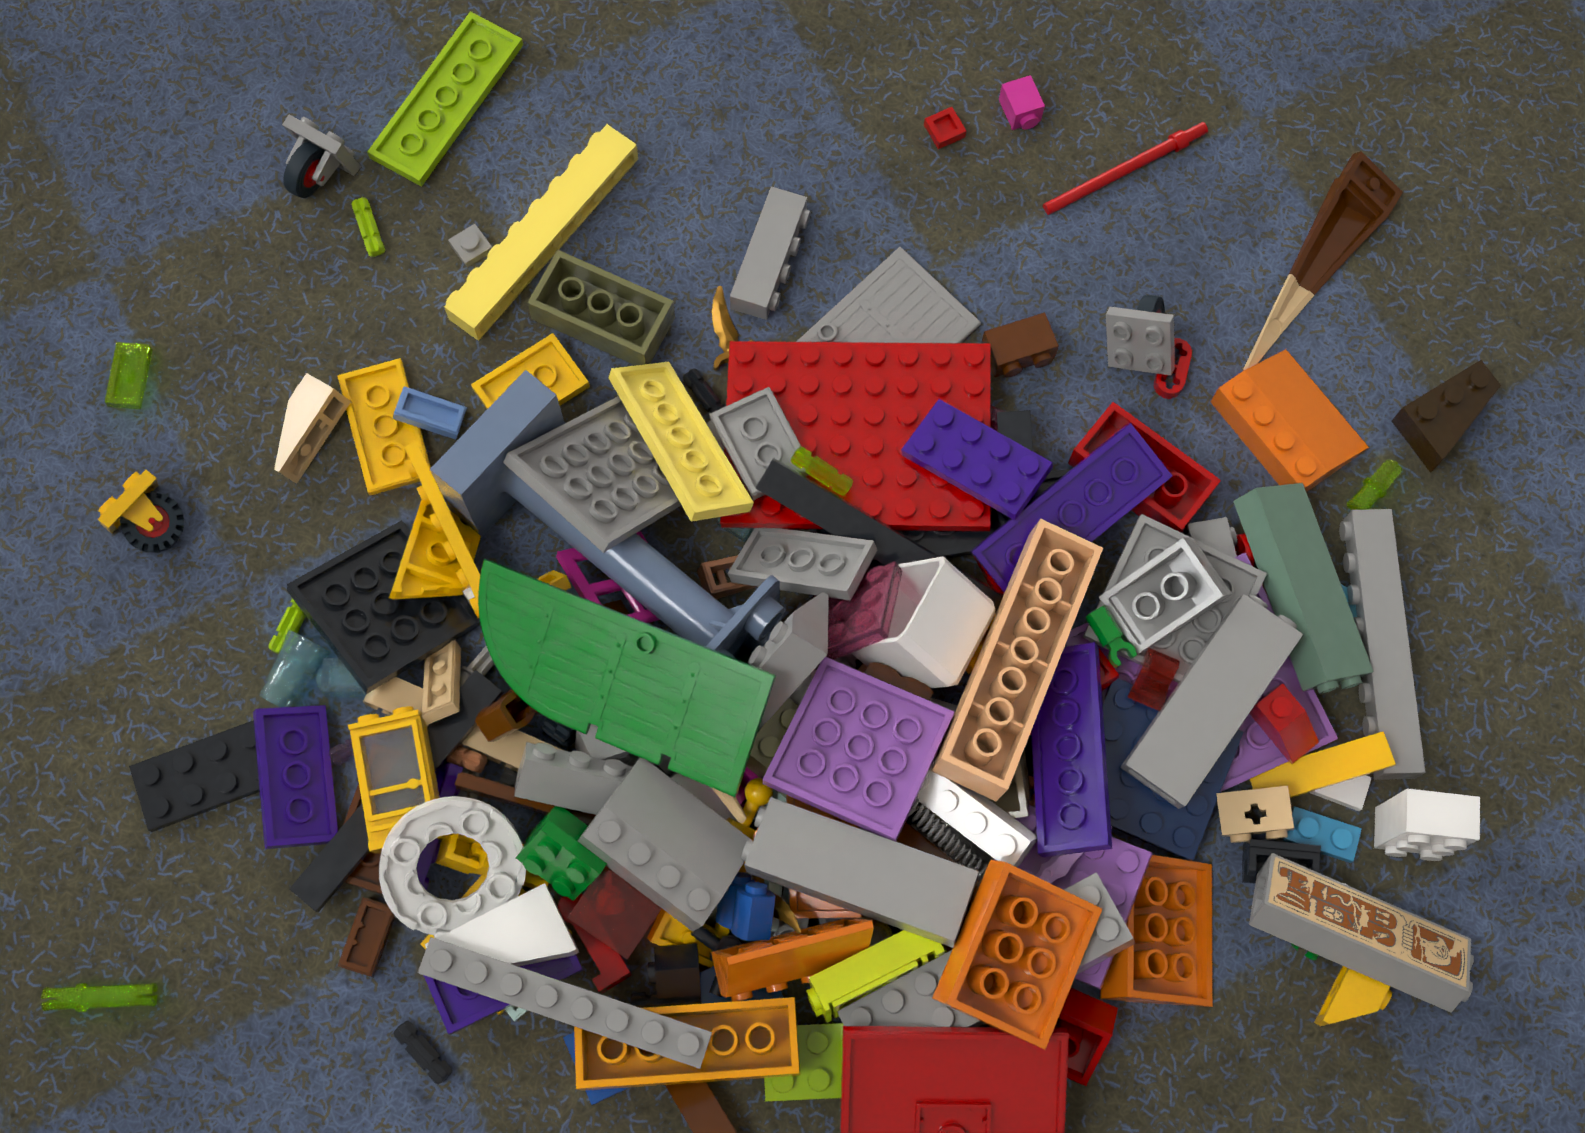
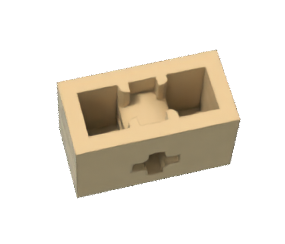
(1236, 804)

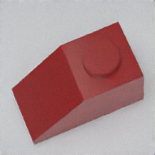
(1285, 722)

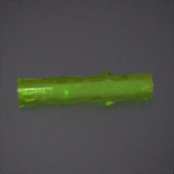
(87, 996)

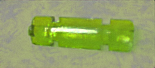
(821, 471)

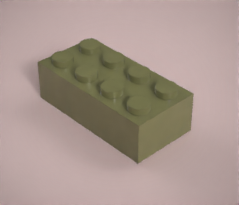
(601, 309)

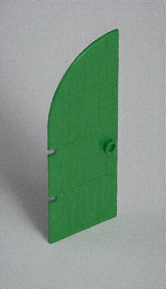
(625, 676)

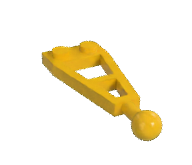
(669, 930)

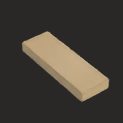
(441, 683)

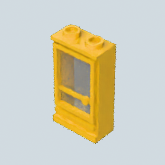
(392, 769)

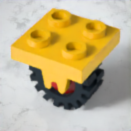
(146, 517)

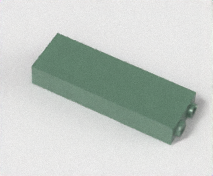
(1304, 586)

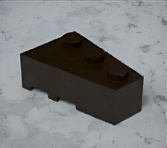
(1444, 413)

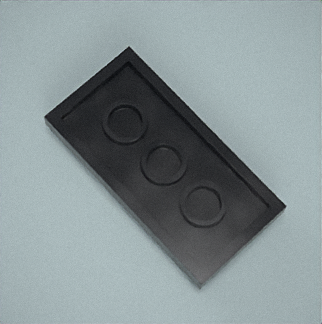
(197, 777)

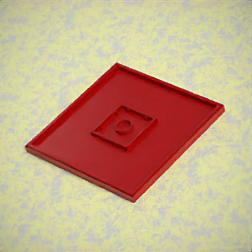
(951, 1081)

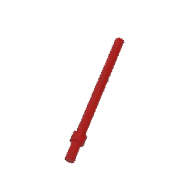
(1175, 142)

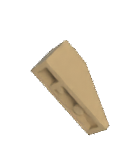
(307, 424)

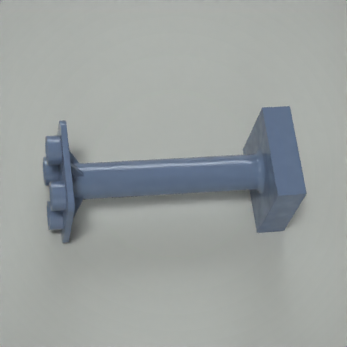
(484, 488)

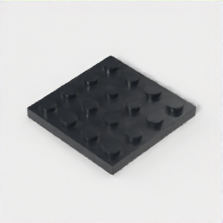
(364, 626)

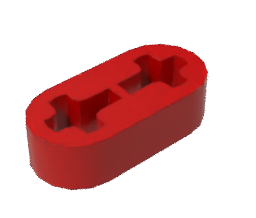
(1180, 372)

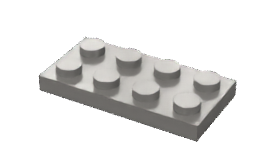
(804, 561)

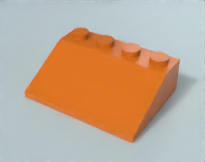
(1287, 422)
(1170, 936)
(1017, 953)
(788, 957)

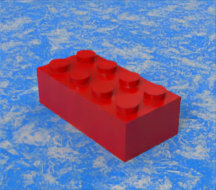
(1180, 496)

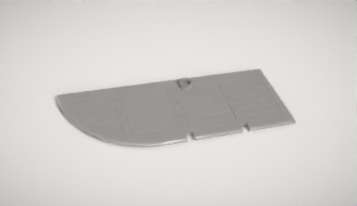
(893, 306)

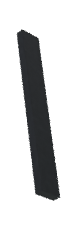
(847, 520)
(350, 843)

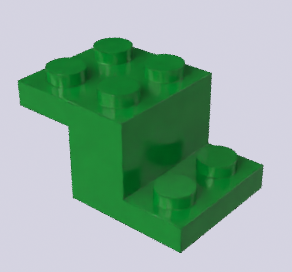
(558, 856)

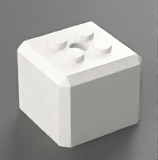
(933, 624)

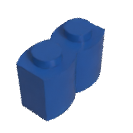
(747, 909)

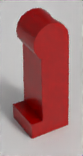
(609, 962)

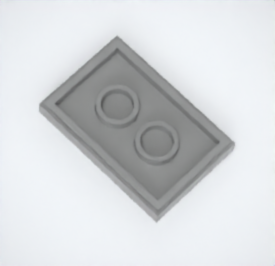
(754, 434)

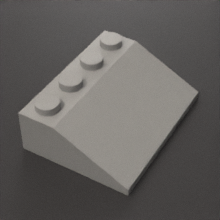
(793, 650)
(666, 844)

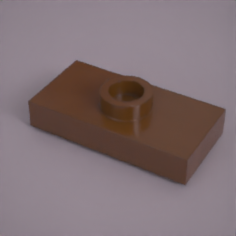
(367, 938)

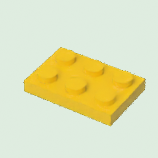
(546, 362)

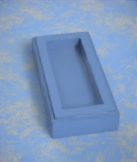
(429, 412)

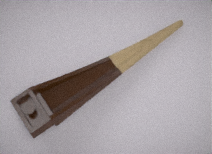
(1347, 217)

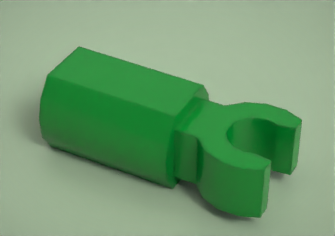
(1109, 634)

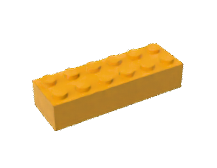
(746, 1043)

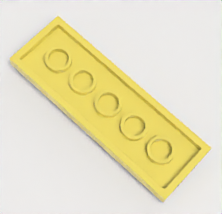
(680, 441)

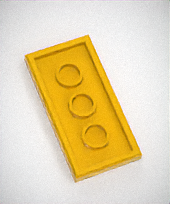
(376, 434)

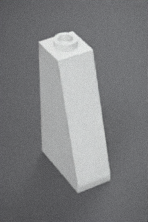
(519, 931)

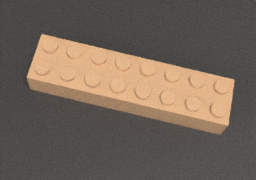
(1017, 661)

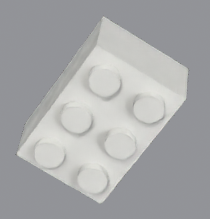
(1427, 824)

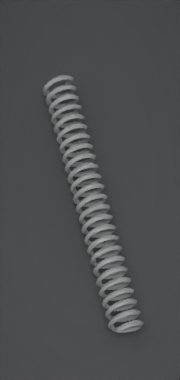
(952, 836)

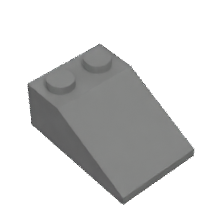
(1165, 594)

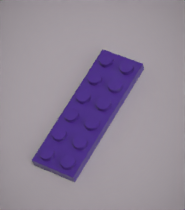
(1081, 501)
(1072, 758)

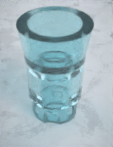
(292, 669)

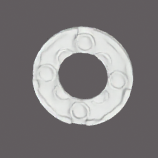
(427, 822)

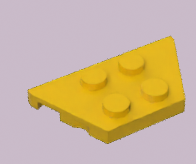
(425, 564)

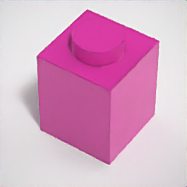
(1021, 103)

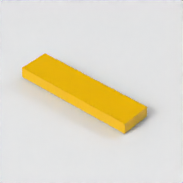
(1329, 766)

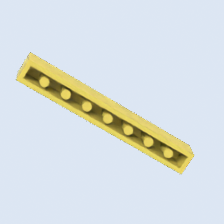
(541, 232)

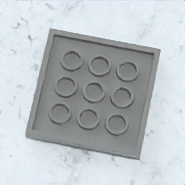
(1145, 543)

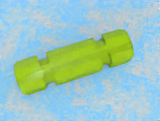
(368, 227)
(291, 621)

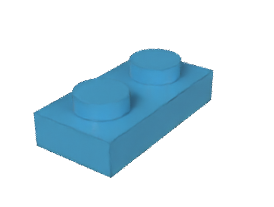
(1335, 837)

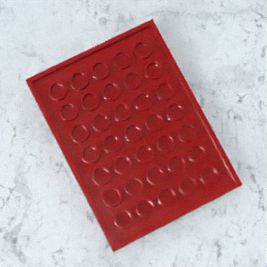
(857, 412)

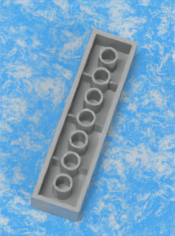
(910, 999)

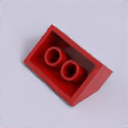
(1089, 1029)

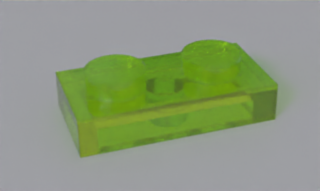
(128, 375)

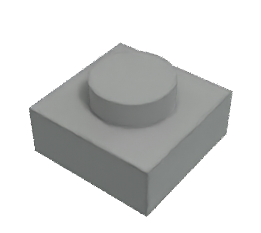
(470, 245)

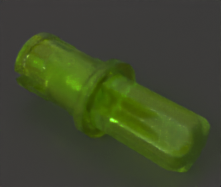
(1375, 486)

